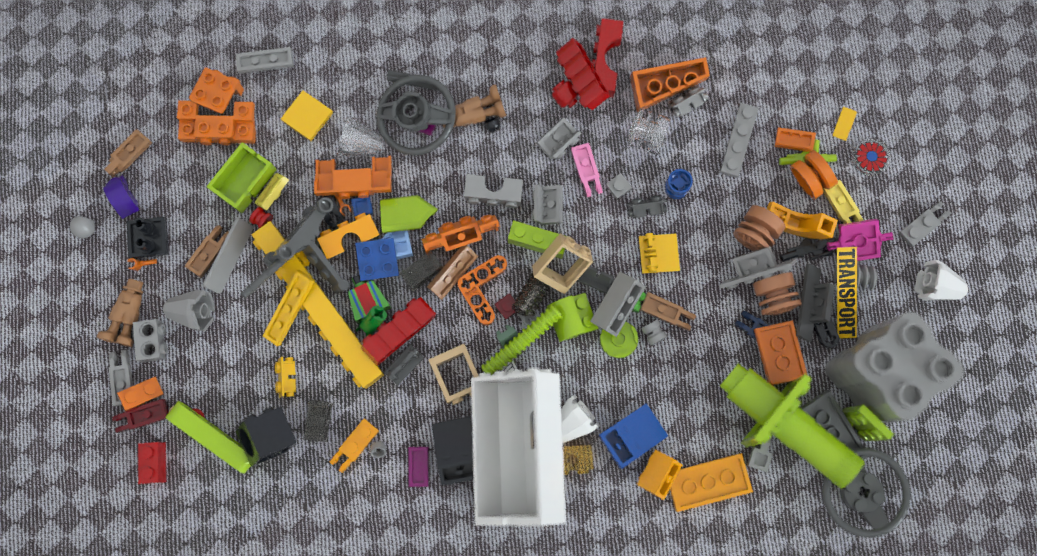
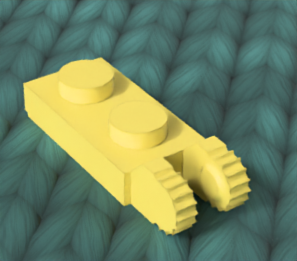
(842, 203)

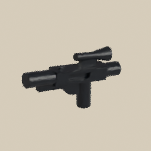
(808, 246)

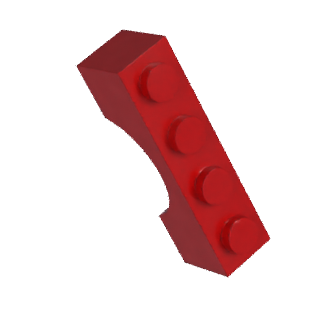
(609, 37)

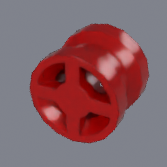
(260, 217)

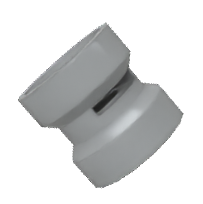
(654, 332)

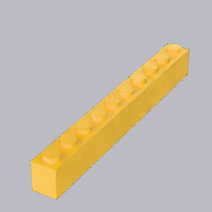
(323, 313)

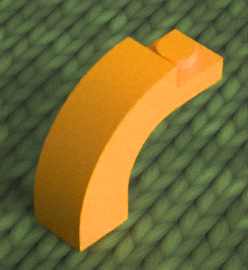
(805, 225)

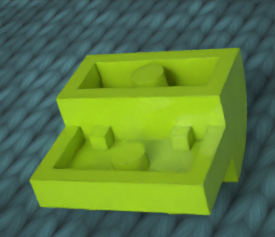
(576, 317)

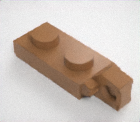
(127, 152)

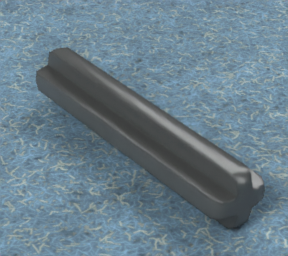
(393, 76)

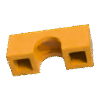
(332, 241)

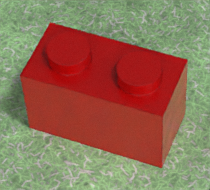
(151, 462)

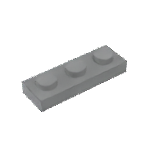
(264, 60)

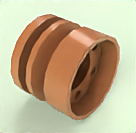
(759, 228)
(777, 294)

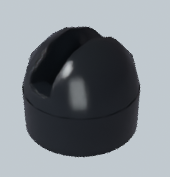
(492, 124)

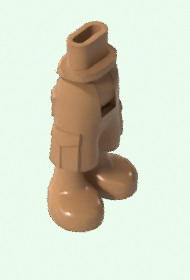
(472, 109)
(124, 311)

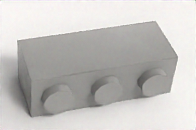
(618, 304)

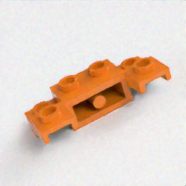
(216, 129)
(353, 181)
(460, 233)

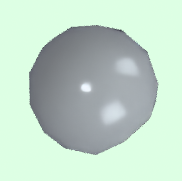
(82, 227)

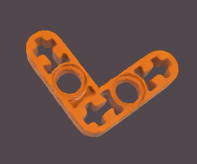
(474, 288)

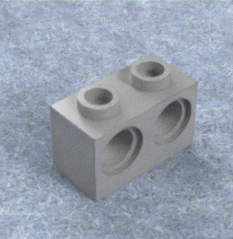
(144, 342)

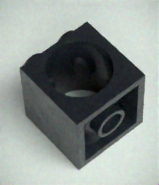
(265, 435)

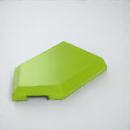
(405, 213)

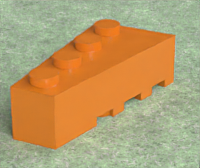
(665, 81)

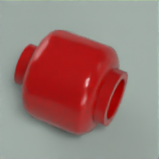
(564, 94)

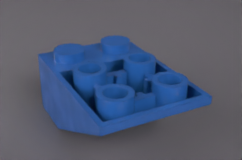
(633, 436)

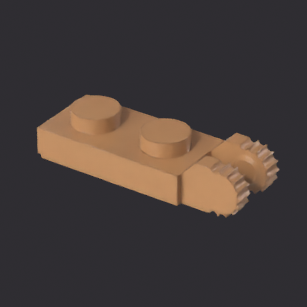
(206, 253)
(666, 311)

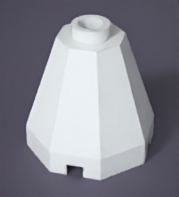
(939, 283)
(576, 420)

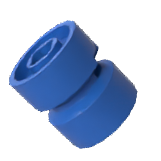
(678, 184)

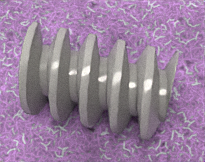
(865, 275)

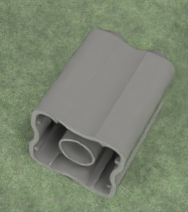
(895, 368)

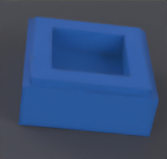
(362, 205)

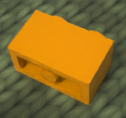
(659, 474)

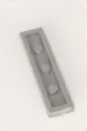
(739, 140)

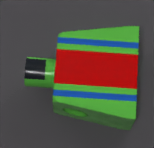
(364, 297)

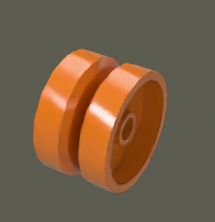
(814, 174)

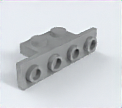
(755, 265)

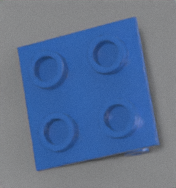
(377, 259)

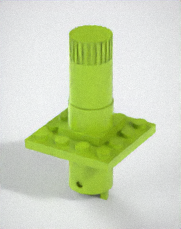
(781, 416)

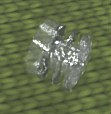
(648, 131)

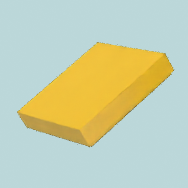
(306, 115)

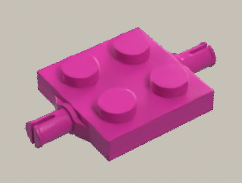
(864, 236)

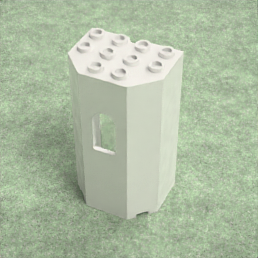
(510, 477)

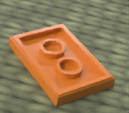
(780, 352)

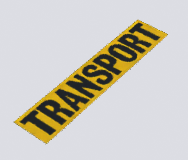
(847, 292)

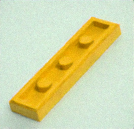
(288, 308)

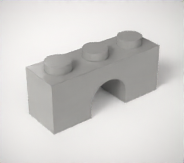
(508, 195)

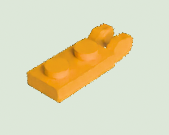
(355, 444)

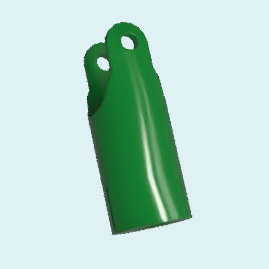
(372, 320)

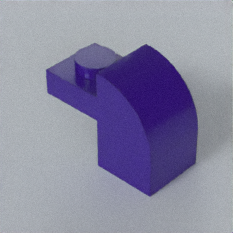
(121, 197)

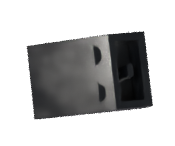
(454, 450)

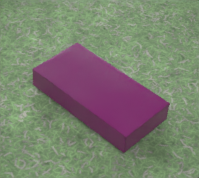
(418, 466)

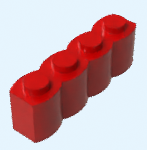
(582, 74)
(398, 331)

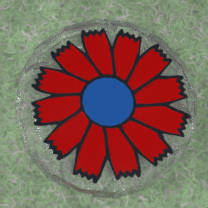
(871, 156)

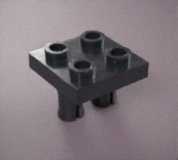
(147, 237)

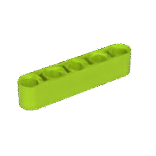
(209, 436)

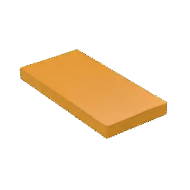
(710, 482)

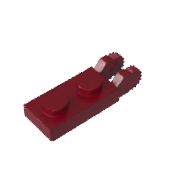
(142, 415)

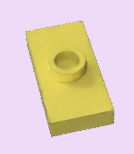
(271, 191)

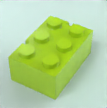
(241, 177)

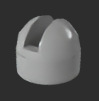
(378, 445)

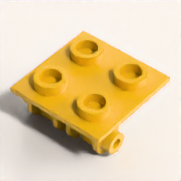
(659, 253)

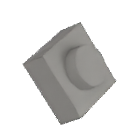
(618, 186)

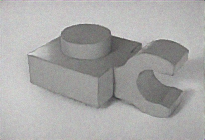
(760, 457)

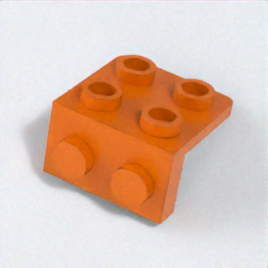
(215, 90)

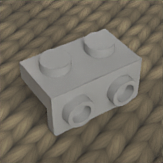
(558, 139)
(548, 204)

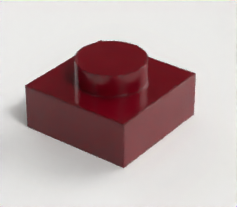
(504, 306)

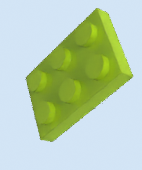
(867, 424)

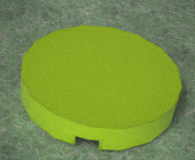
(623, 344)

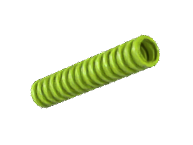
(522, 340)

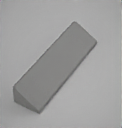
(228, 256)

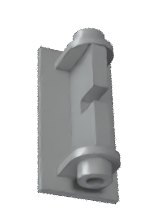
(695, 97)

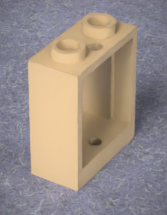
(552, 278)
(446, 357)

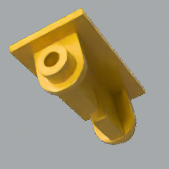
(283, 369)

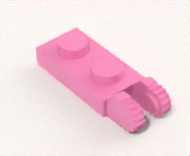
(586, 167)

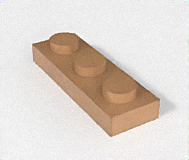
(452, 271)

